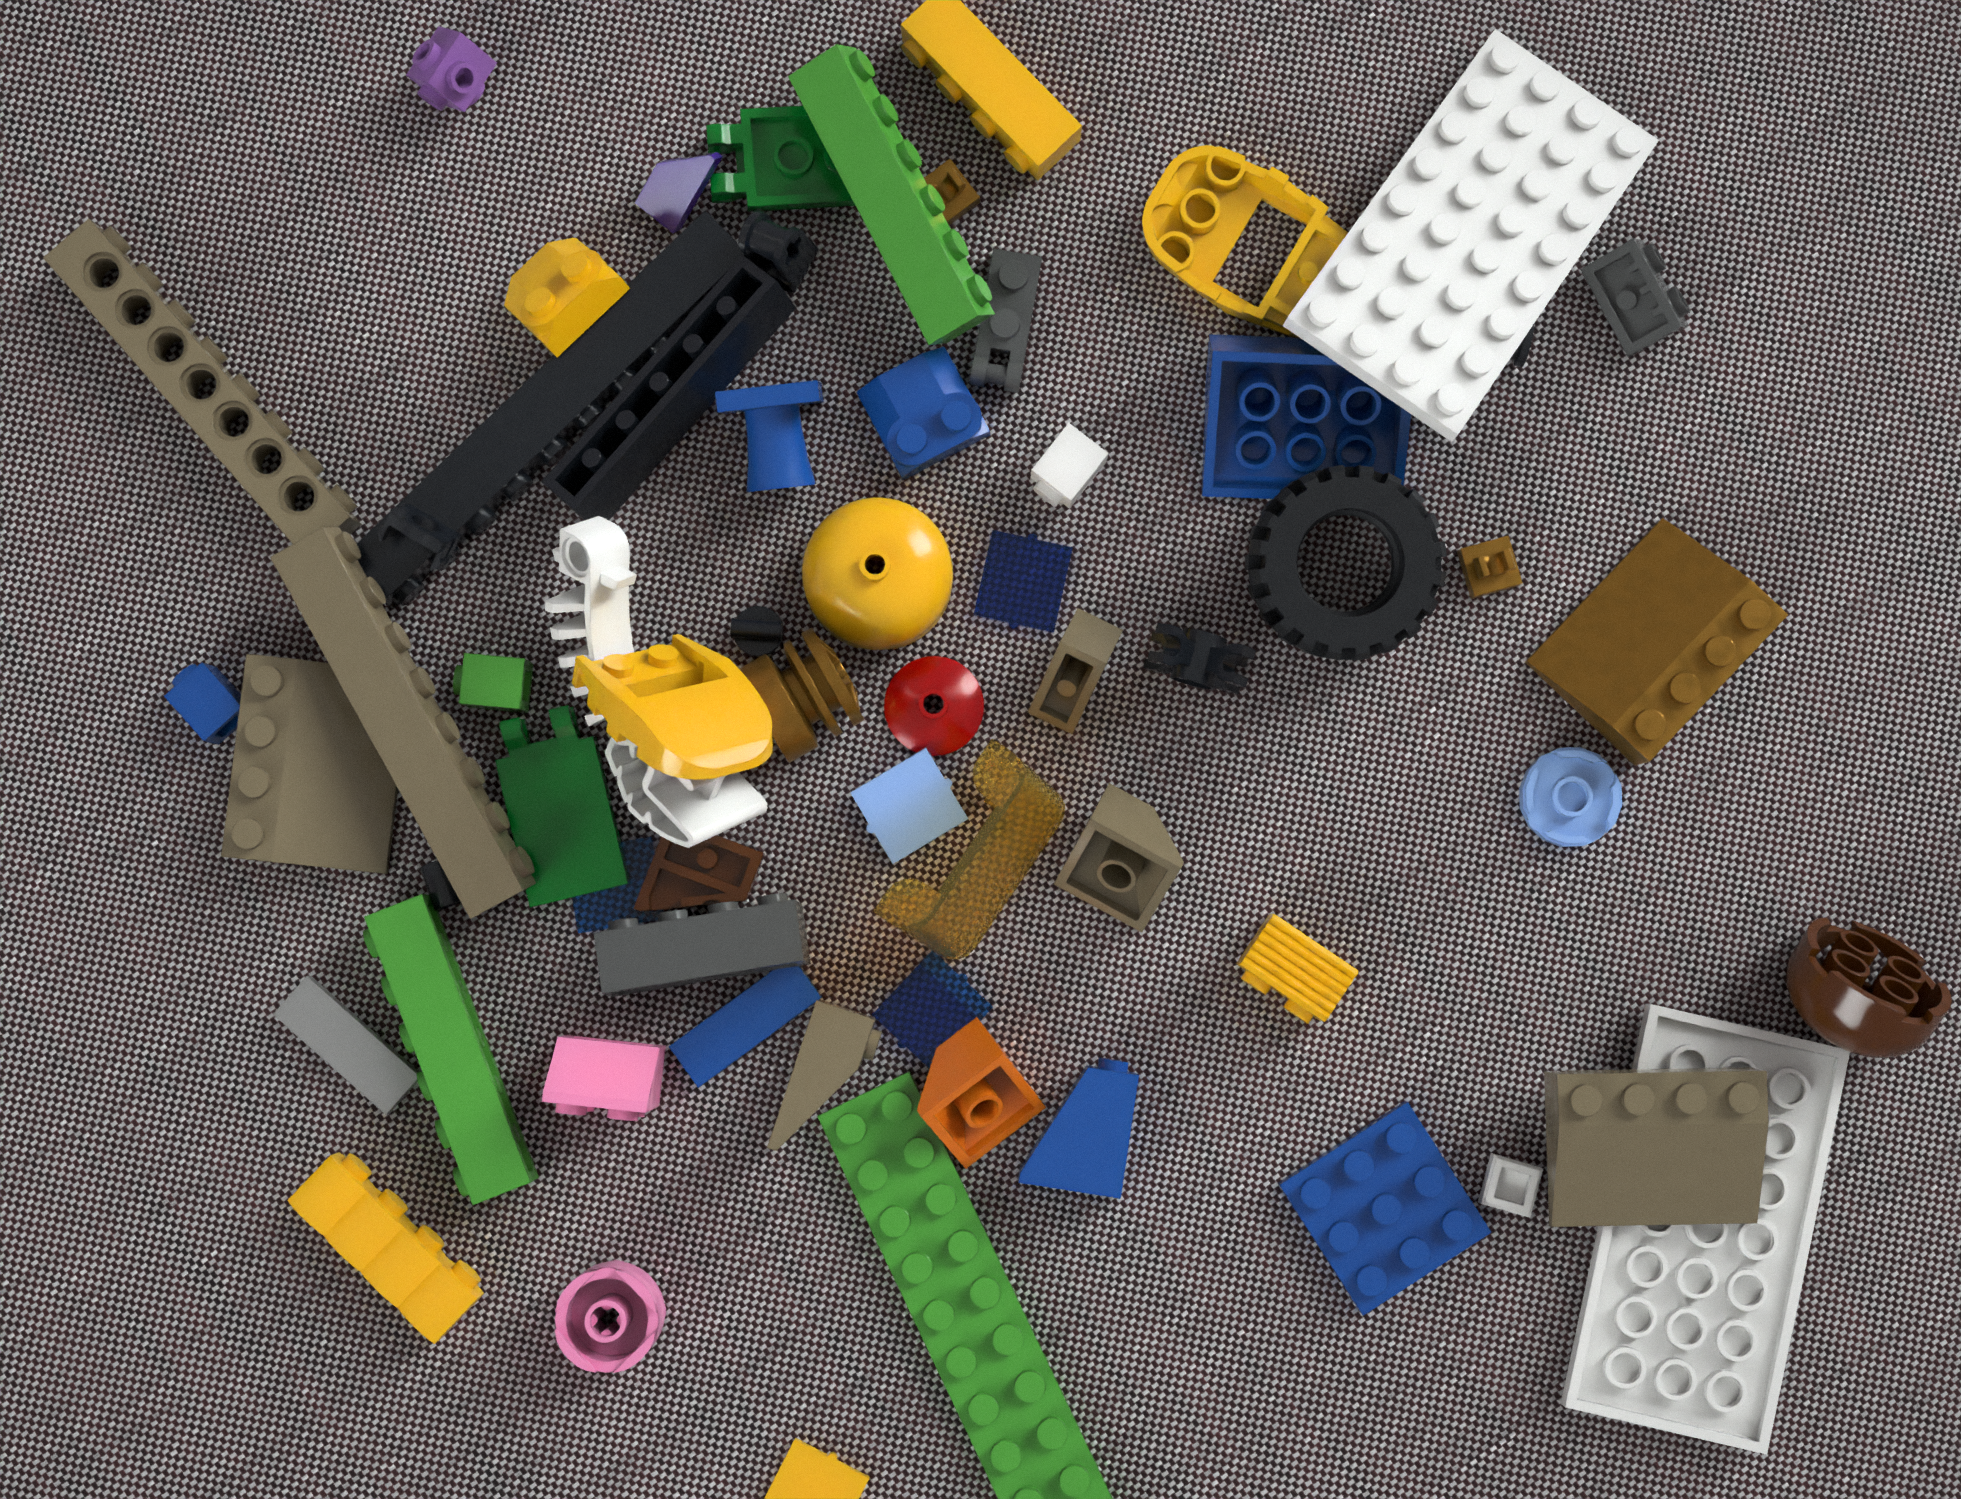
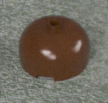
(1860, 1017)

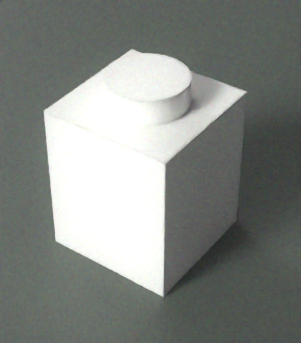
(1067, 467)

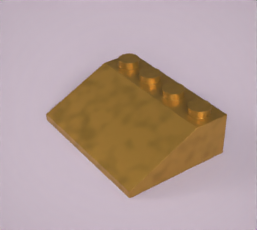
(1655, 641)

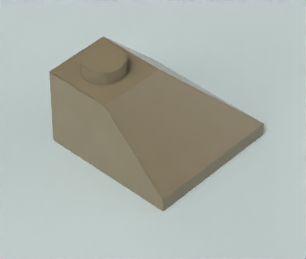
(1122, 859)

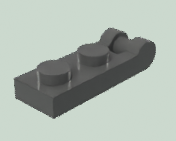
(1013, 289)

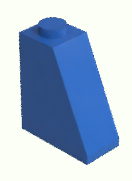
(1088, 1134)

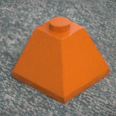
(975, 1094)

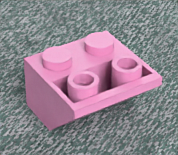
(604, 1075)

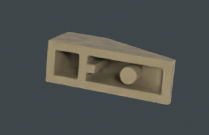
(827, 1058)

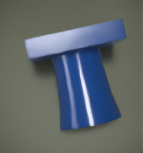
(774, 432)

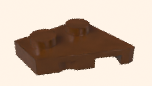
(698, 875)

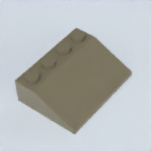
(306, 773)
(1655, 1146)

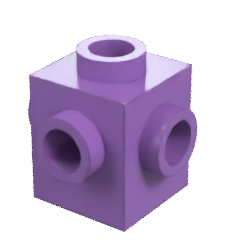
(450, 70)

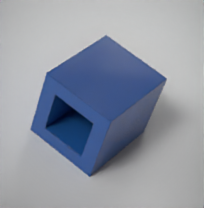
(206, 701)

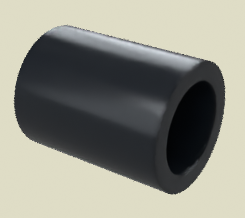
(438, 886)

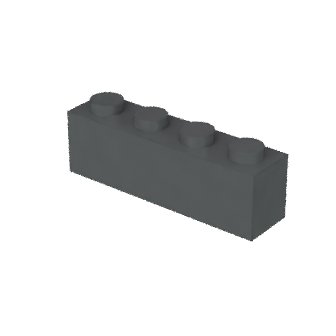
(701, 947)

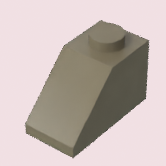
(1075, 670)

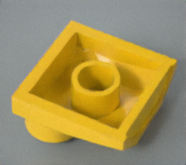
(563, 292)

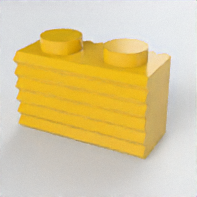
(1296, 969)

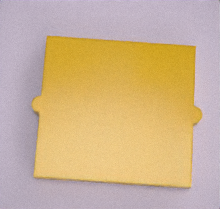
(815, 1475)

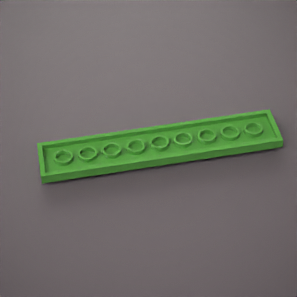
(960, 1297)

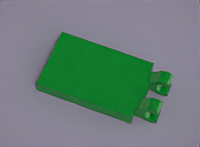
(777, 162)
(561, 809)

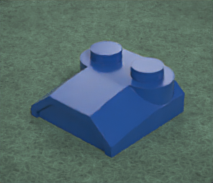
(923, 412)

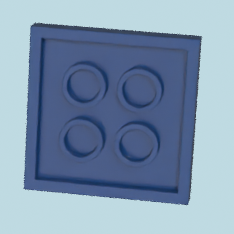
(1384, 1207)

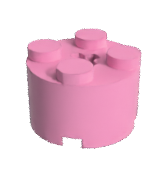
(620, 1344)

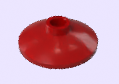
(942, 731)

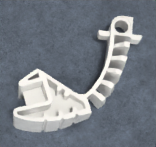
(672, 806)

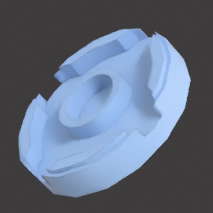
(1570, 797)

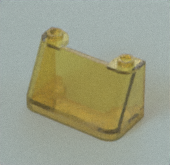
(992, 866)

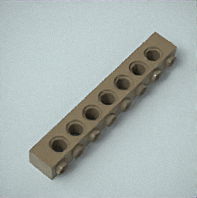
(82, 264)

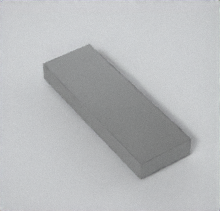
(347, 1044)

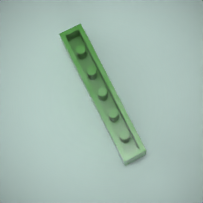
(892, 193)
(450, 1049)

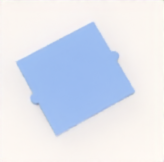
(909, 805)

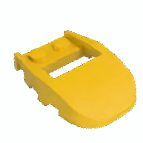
(1204, 209)
(681, 708)

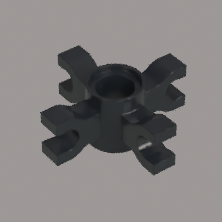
(1198, 658)

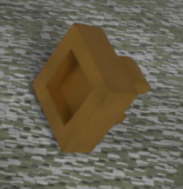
(954, 189)
(1489, 567)

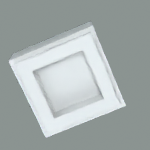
(1510, 1185)

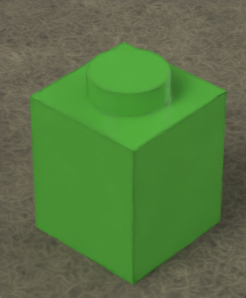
(494, 682)

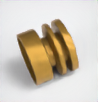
(804, 694)

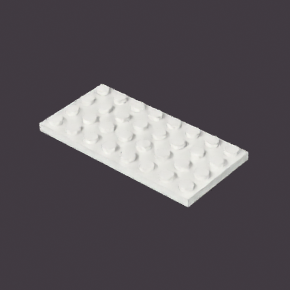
(1471, 235)
(1699, 1318)

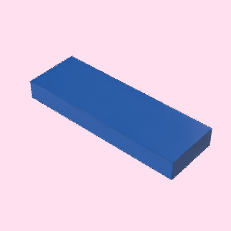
(744, 1023)

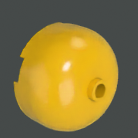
(884, 607)

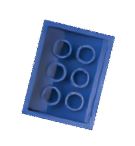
(1288, 412)

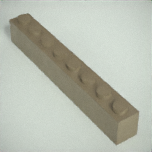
(404, 719)

